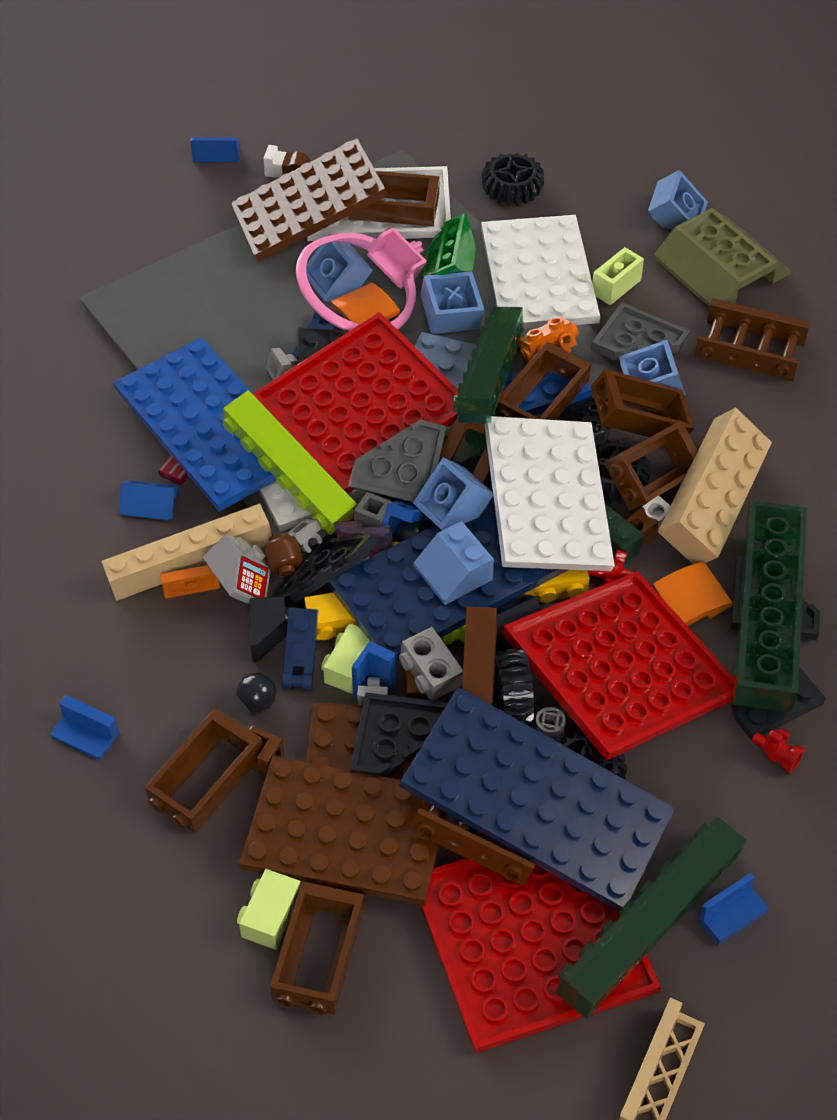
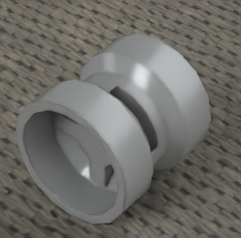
(551, 723)

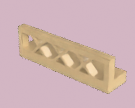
(653, 1060)

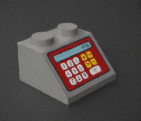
(239, 568)

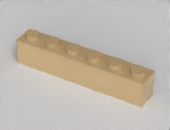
(141, 567)

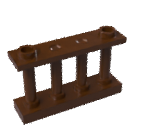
(757, 322)
(458, 839)

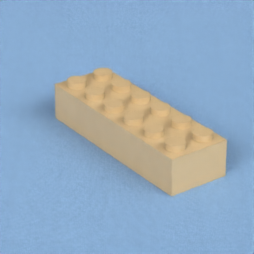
(715, 487)

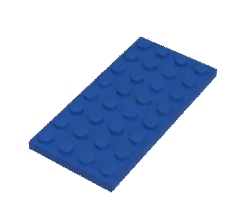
(183, 408)

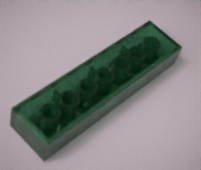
(770, 607)

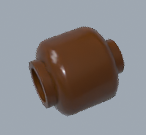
(282, 554)

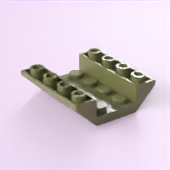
(716, 257)

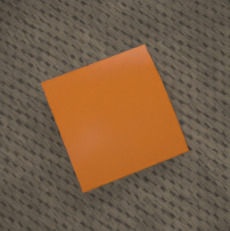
(365, 303)
(693, 593)

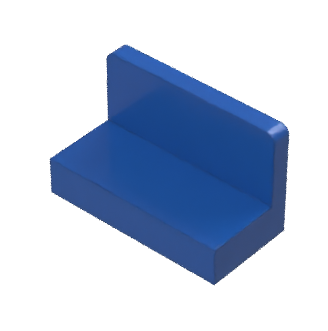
(215, 149)
(147, 499)
(402, 511)
(374, 662)
(85, 728)
(732, 910)

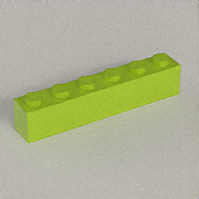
(288, 462)

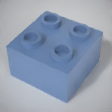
(451, 302)

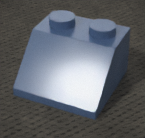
(675, 201)
(336, 270)
(653, 364)
(452, 495)
(454, 563)

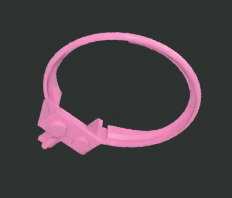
(390, 252)

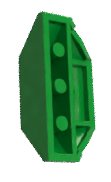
(451, 249)

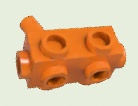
(557, 331)

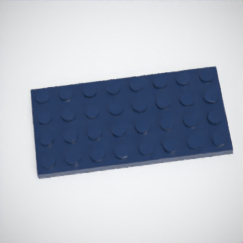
(396, 603)
(538, 798)

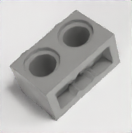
(435, 662)

